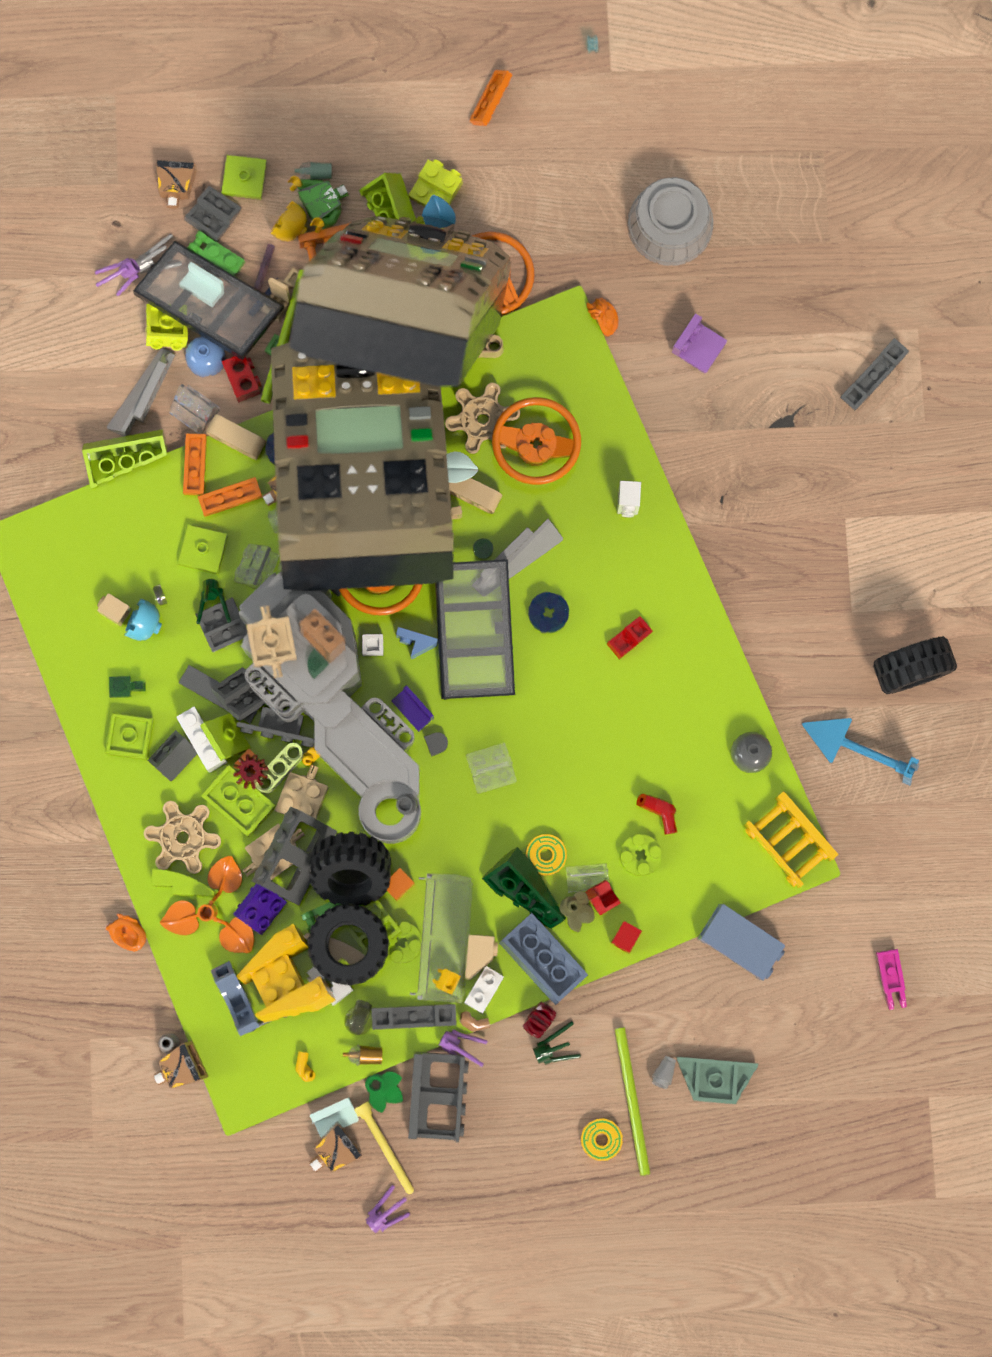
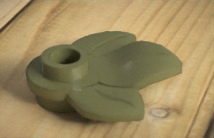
(577, 910)

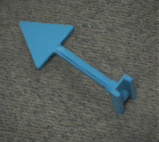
(830, 736)

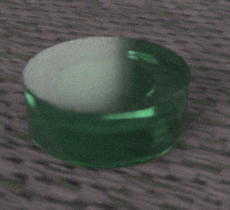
(483, 549)

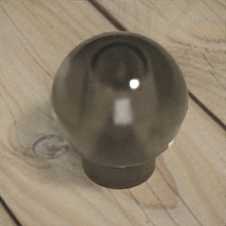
(359, 1018)

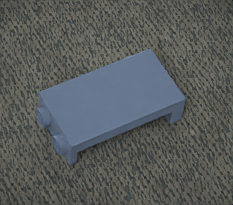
(742, 942)

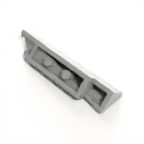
(142, 395)
(530, 546)

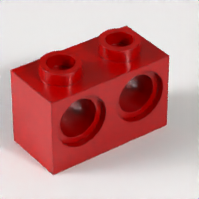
(237, 379)

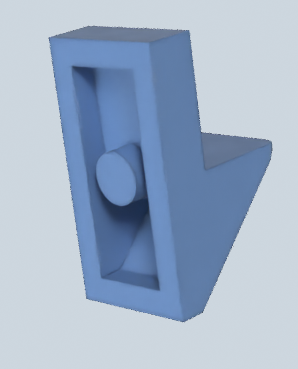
(422, 642)

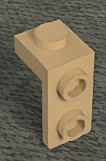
(280, 294)

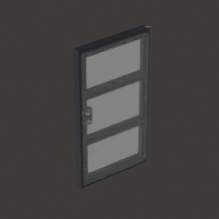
(228, 317)
(475, 631)

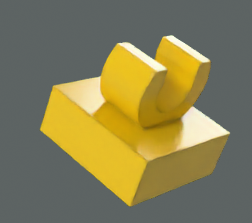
(447, 981)

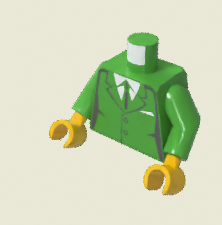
(319, 200)

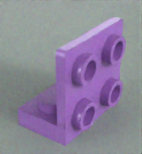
(698, 345)

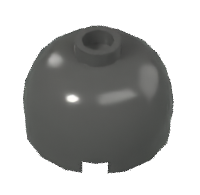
(751, 752)

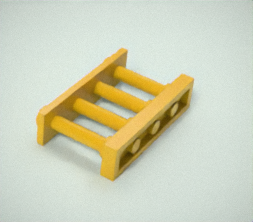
(797, 820)

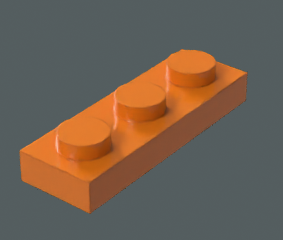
(490, 97)
(195, 464)
(230, 496)

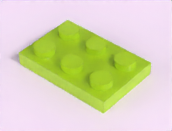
(240, 806)

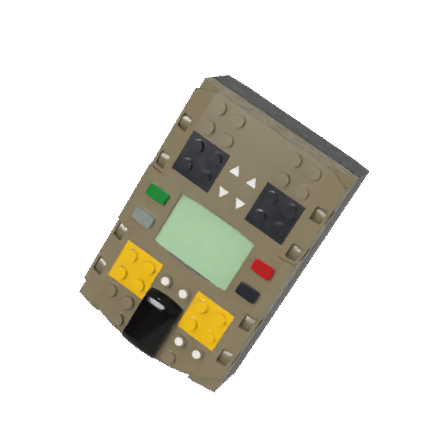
(402, 299)
(358, 477)

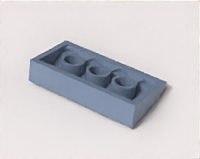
(543, 959)

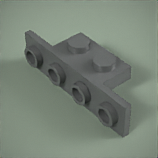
(272, 724)

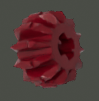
(257, 768)
(539, 1020)

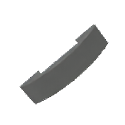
(875, 374)
(413, 1017)

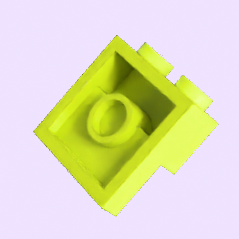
(436, 181)
(164, 330)

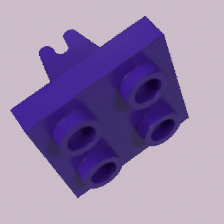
(259, 908)

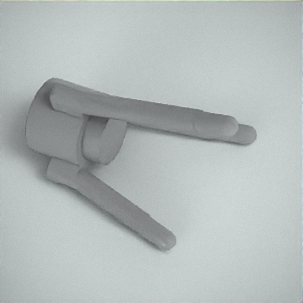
(145, 260)

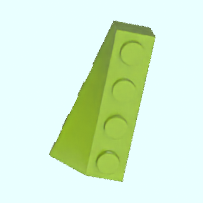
(388, 197)
(121, 455)

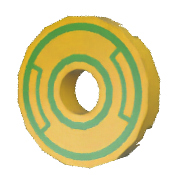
(558, 850)
(589, 1144)

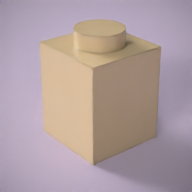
(113, 609)

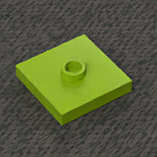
(244, 177)
(202, 549)
(129, 736)
(225, 736)

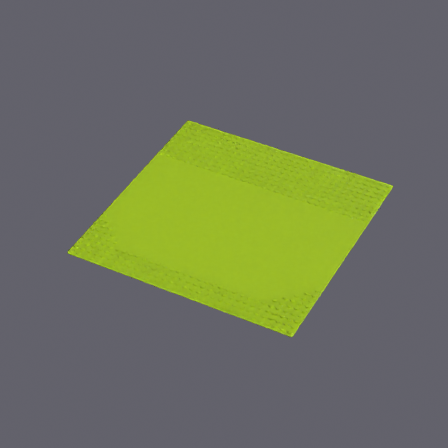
(578, 730)

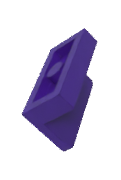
(412, 709)

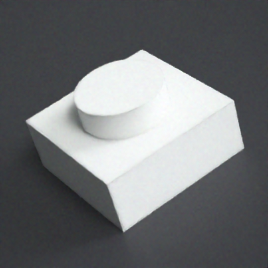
(372, 644)

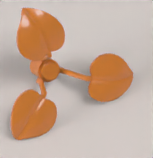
(181, 916)

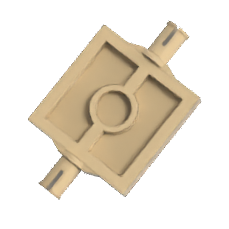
(271, 641)
(302, 793)
(259, 846)

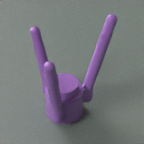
(128, 268)
(450, 1043)
(377, 1219)

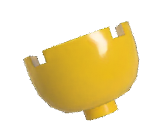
(290, 223)

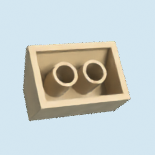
(479, 954)

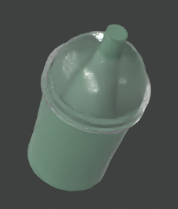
(315, 170)

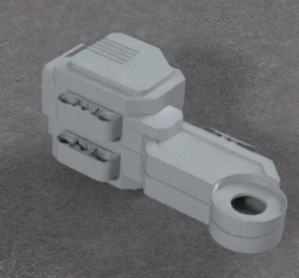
(345, 735)

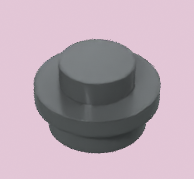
(406, 803)

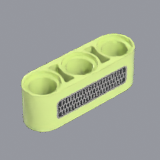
(290, 764)

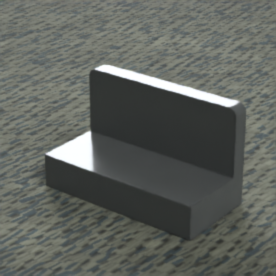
(173, 756)

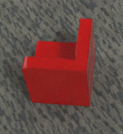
(602, 897)
(626, 937)

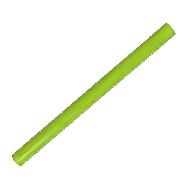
(284, 336)
(632, 1101)

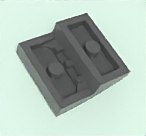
(213, 214)
(217, 629)
(237, 695)

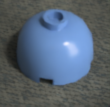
(204, 357)

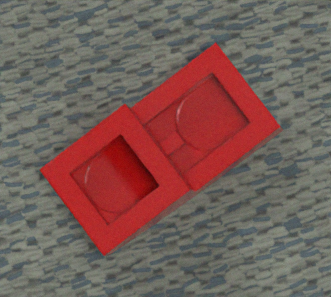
(629, 637)

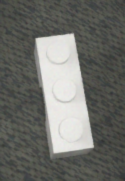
(191, 724)

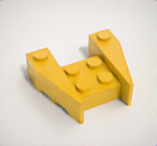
(280, 980)

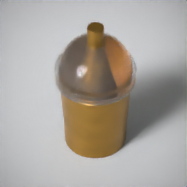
(364, 1055)

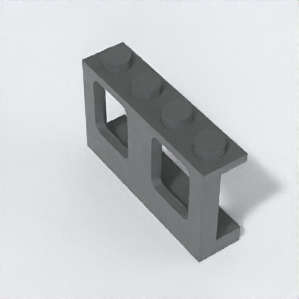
(283, 849)
(424, 1094)

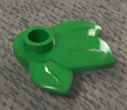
(386, 1092)

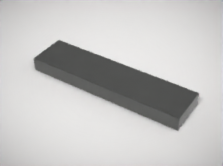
(202, 684)

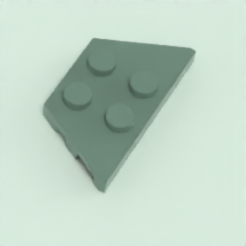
(716, 1079)

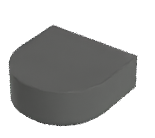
(436, 743)

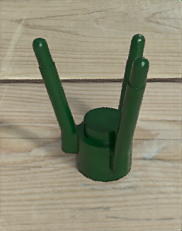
(210, 592)
(544, 1052)

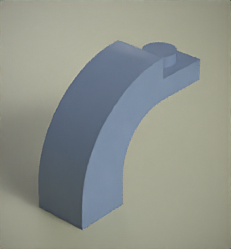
(235, 998)

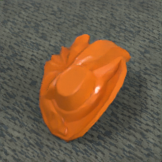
(605, 315)
(127, 933)

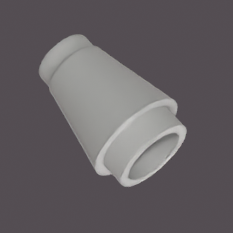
(174, 1042)
(664, 1073)

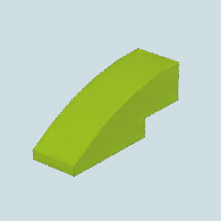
(181, 884)

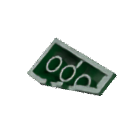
(520, 881)

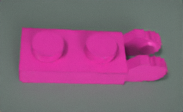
(891, 976)

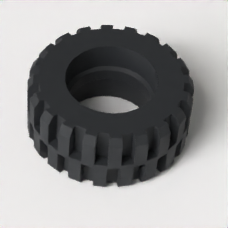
(915, 665)
(350, 869)
(319, 944)

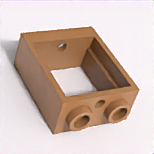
(326, 642)

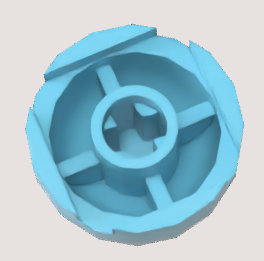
(143, 621)

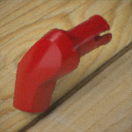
(662, 808)

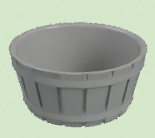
(670, 222)

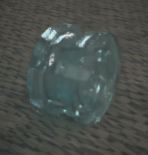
(592, 44)

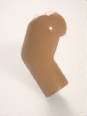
(473, 1024)

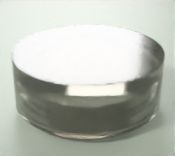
(159, 594)

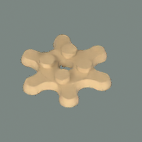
(471, 409)
(175, 824)

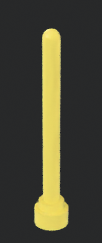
(365, 1112)

